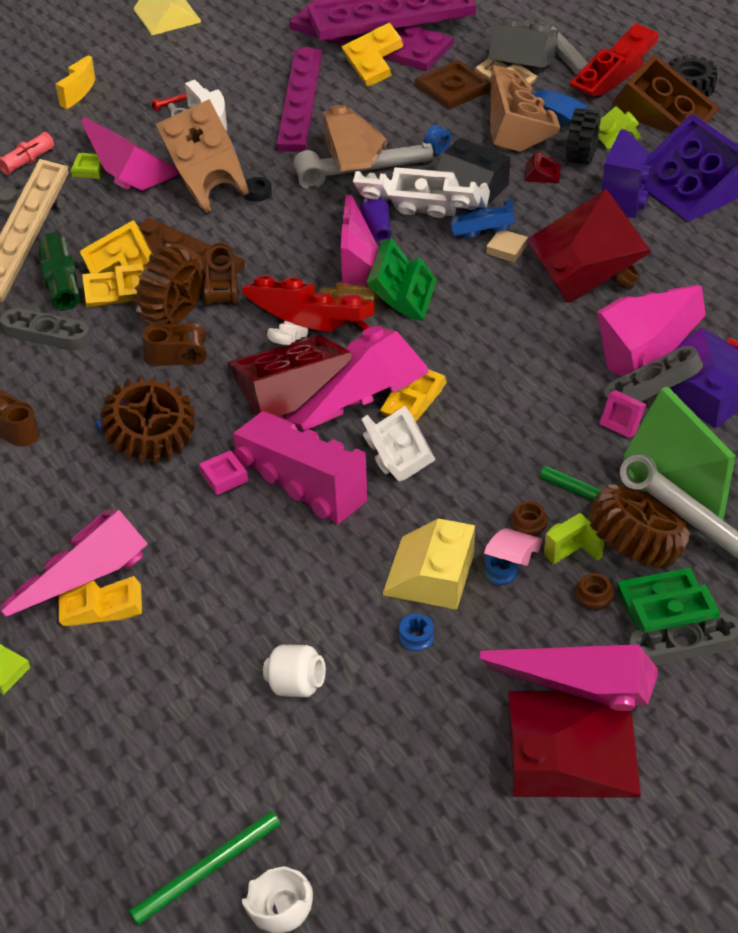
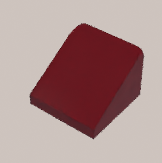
(542, 169)

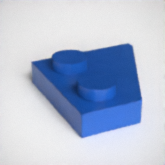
(497, 219)

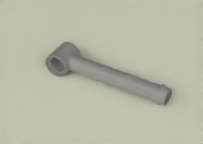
(313, 170)
(682, 504)

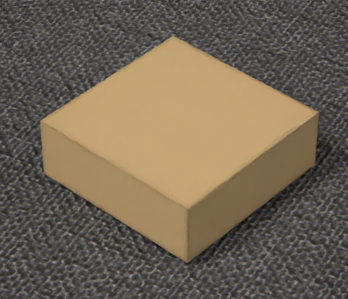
(507, 245)

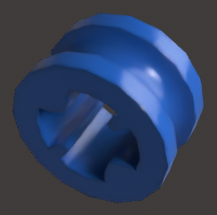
(438, 137)
(498, 576)
(413, 642)

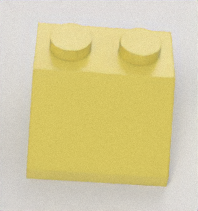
(433, 564)

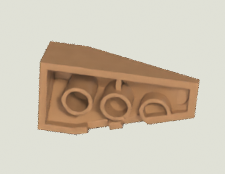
(516, 114)
(351, 138)

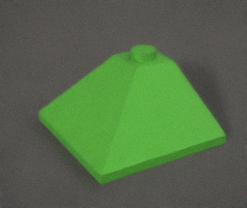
(683, 452)

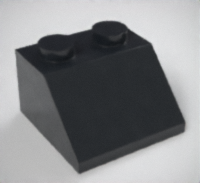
(477, 165)

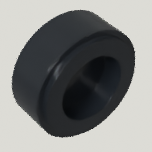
(258, 188)

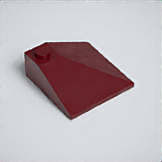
(588, 246)
(289, 374)
(571, 747)

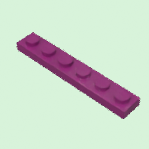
(299, 100)

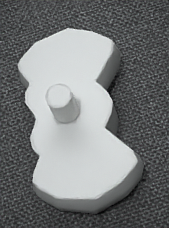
(286, 333)

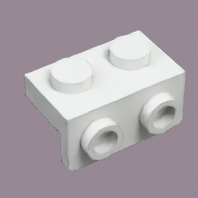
(399, 444)

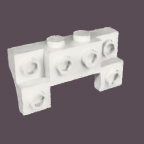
(423, 191)

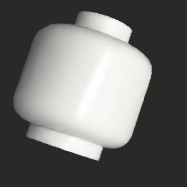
(294, 670)

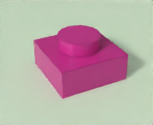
(622, 414)
(223, 472)

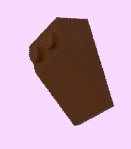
(662, 97)

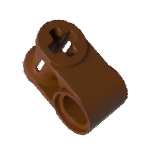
(221, 281)
(171, 345)
(17, 421)

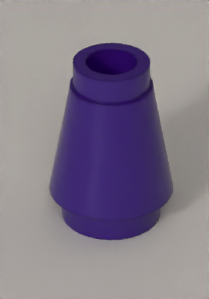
(376, 217)

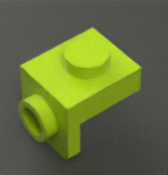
(613, 122)
(569, 537)

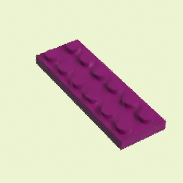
(354, 17)
(419, 50)

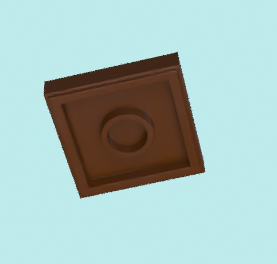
(453, 84)

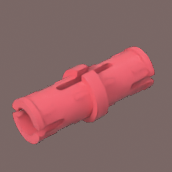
(26, 153)

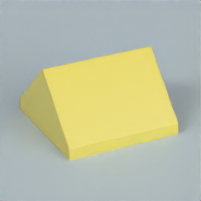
(165, 15)

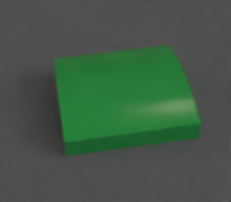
(401, 282)
(666, 600)

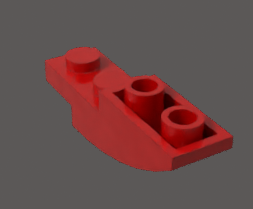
(614, 66)
(302, 306)

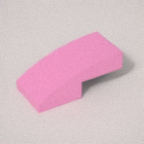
(513, 546)

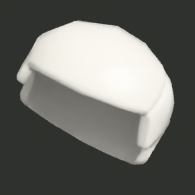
(288, 891)

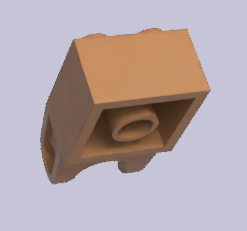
(202, 152)

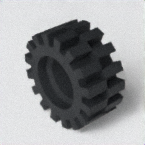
(697, 72)
(583, 136)

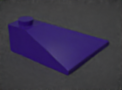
(694, 170)
(714, 389)

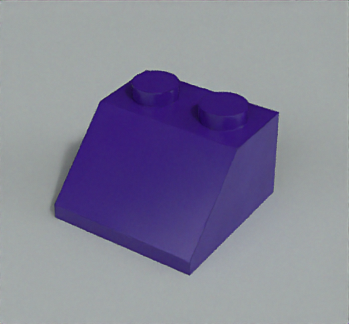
(627, 174)

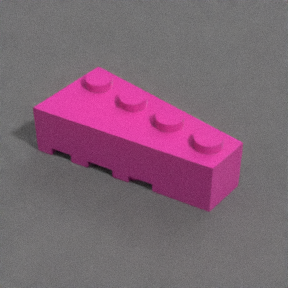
(304, 466)

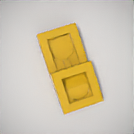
(77, 84)
(111, 287)
(416, 395)
(95, 604)

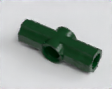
(59, 272)

